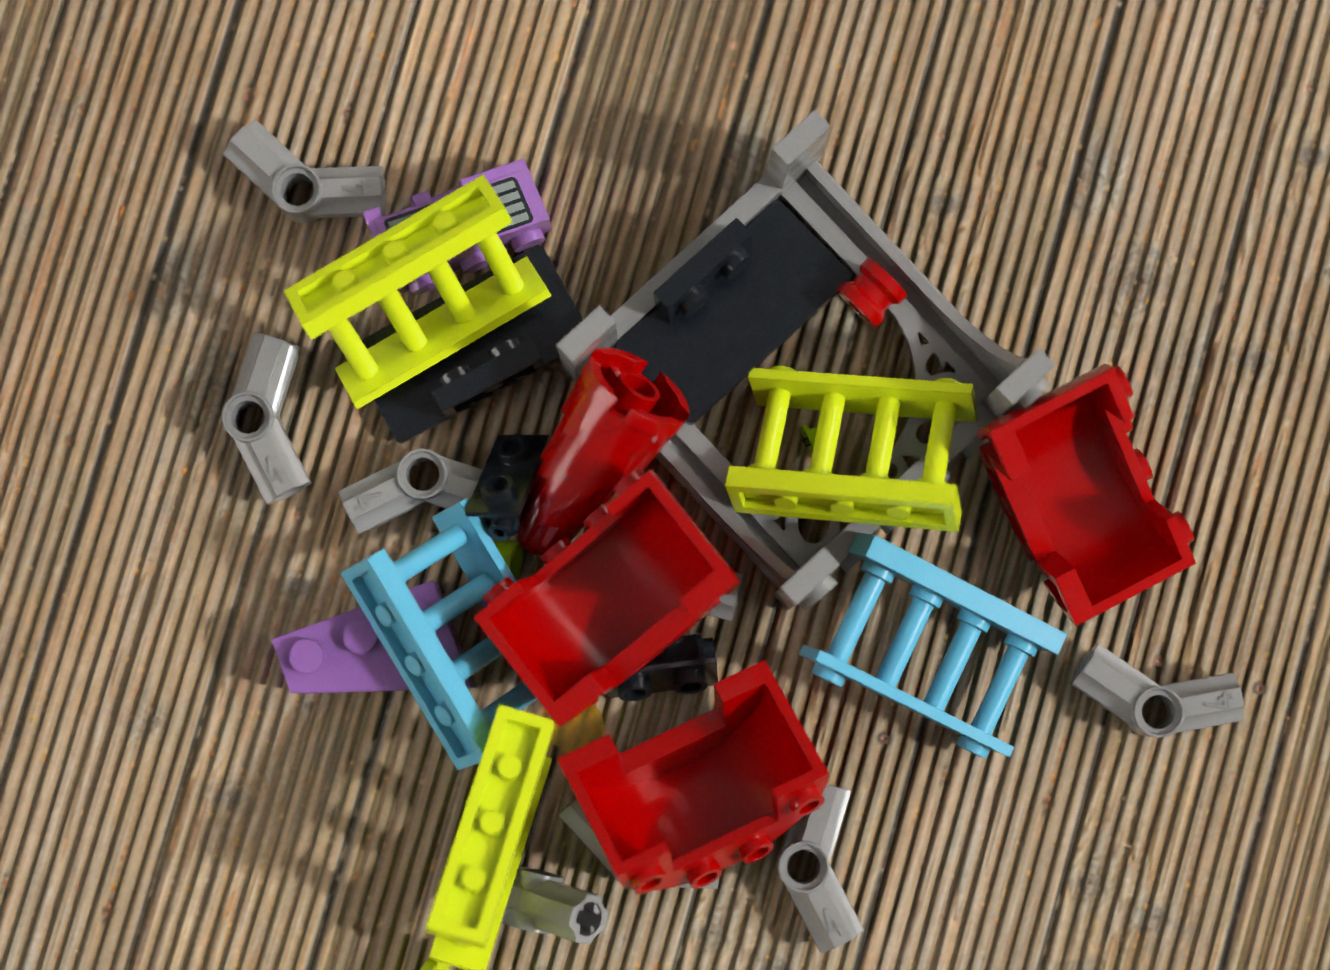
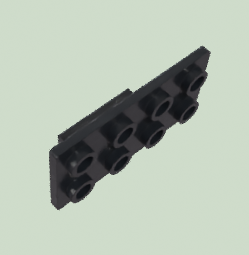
(734, 305)
(484, 365)

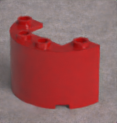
(1084, 495)
(607, 598)
(702, 789)

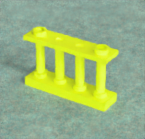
(399, 257)
(847, 498)
(490, 839)

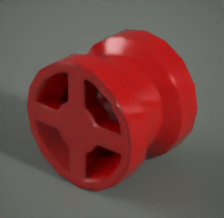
(871, 292)

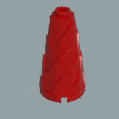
(607, 431)

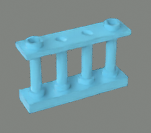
(976, 615)
(411, 636)

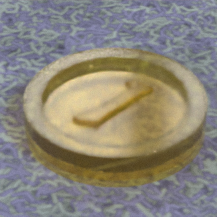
(579, 731)

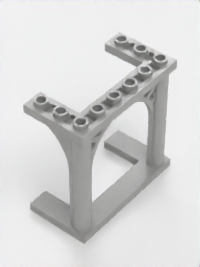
(998, 376)

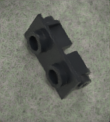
(507, 482)
(686, 667)

